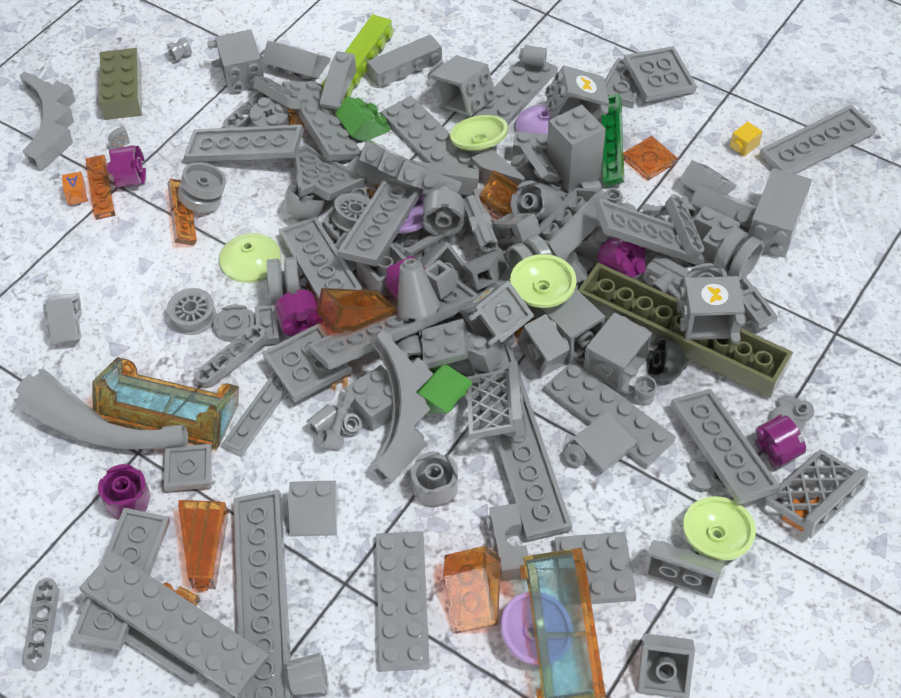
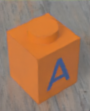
(74, 188)

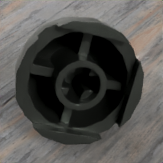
(666, 360)

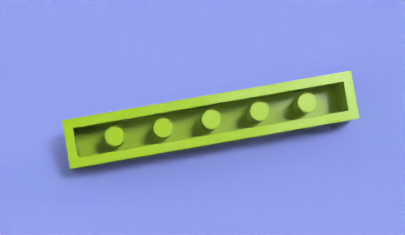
(367, 46)

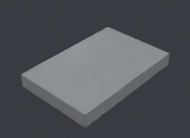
(620, 81)

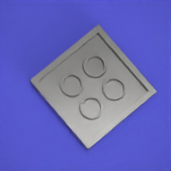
(659, 73)
(298, 368)
(606, 565)

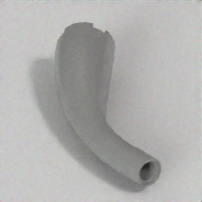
(62, 410)

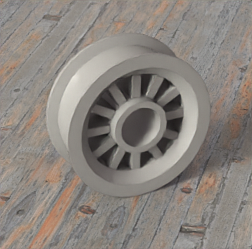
(348, 210)
(191, 311)

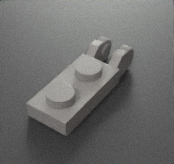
(756, 306)

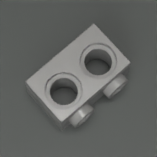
(516, 227)

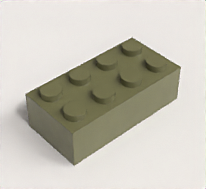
(120, 84)

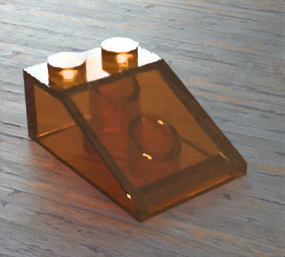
(352, 308)
(472, 588)

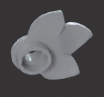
(790, 406)
(705, 476)

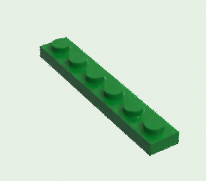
(613, 144)

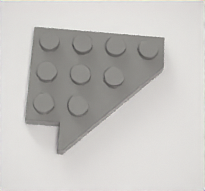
(322, 176)

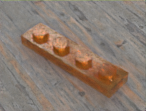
(100, 187)
(182, 217)

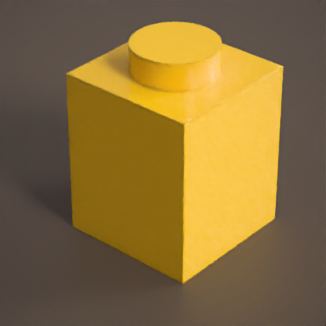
(746, 138)

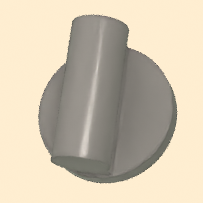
(574, 455)

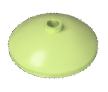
(479, 132)
(246, 257)
(543, 280)
(720, 518)

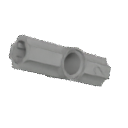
(480, 224)

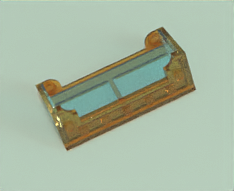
(152, 403)
(563, 625)

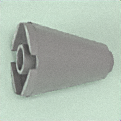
(415, 293)

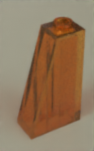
(203, 540)

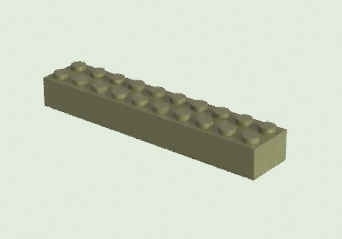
(751, 363)

